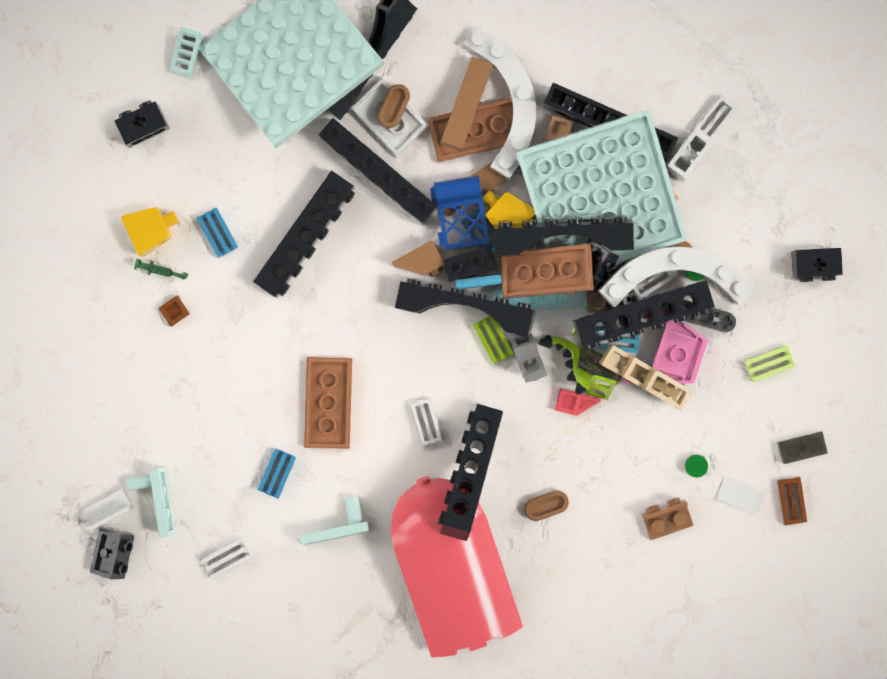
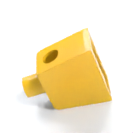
(506, 208)
(149, 229)

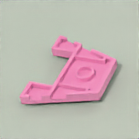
(678, 351)

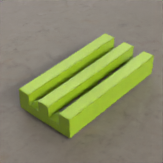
(501, 355)

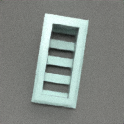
(178, 50)

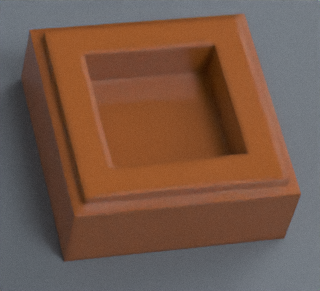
(174, 311)

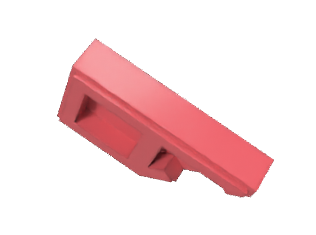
(574, 404)

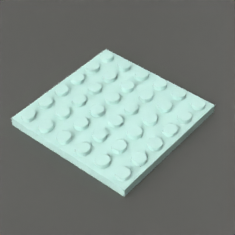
(290, 62)
(606, 174)

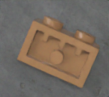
(667, 518)

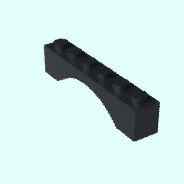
(389, 22)
(612, 233)
(419, 298)

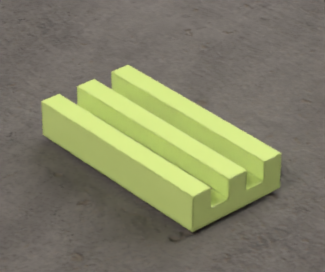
(788, 357)

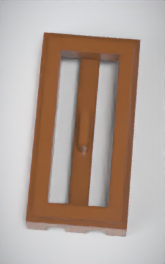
(780, 483)

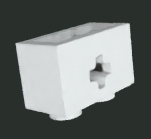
(688, 155)

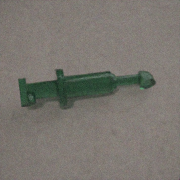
(156, 269)

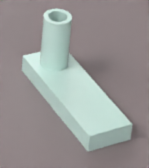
(158, 482)
(355, 527)

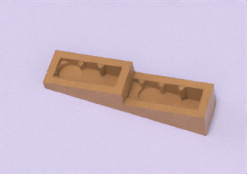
(466, 104)

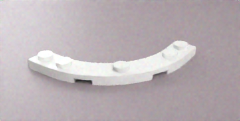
(521, 93)
(675, 259)

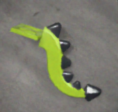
(582, 378)

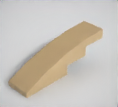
(645, 377)

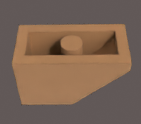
(421, 261)

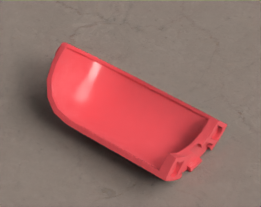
(451, 582)

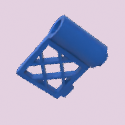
(454, 194)

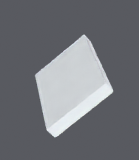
(396, 138)

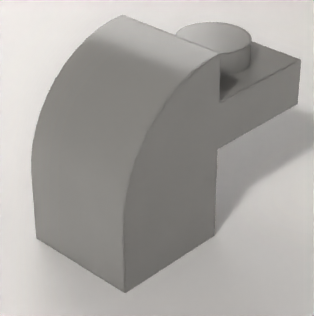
(528, 358)

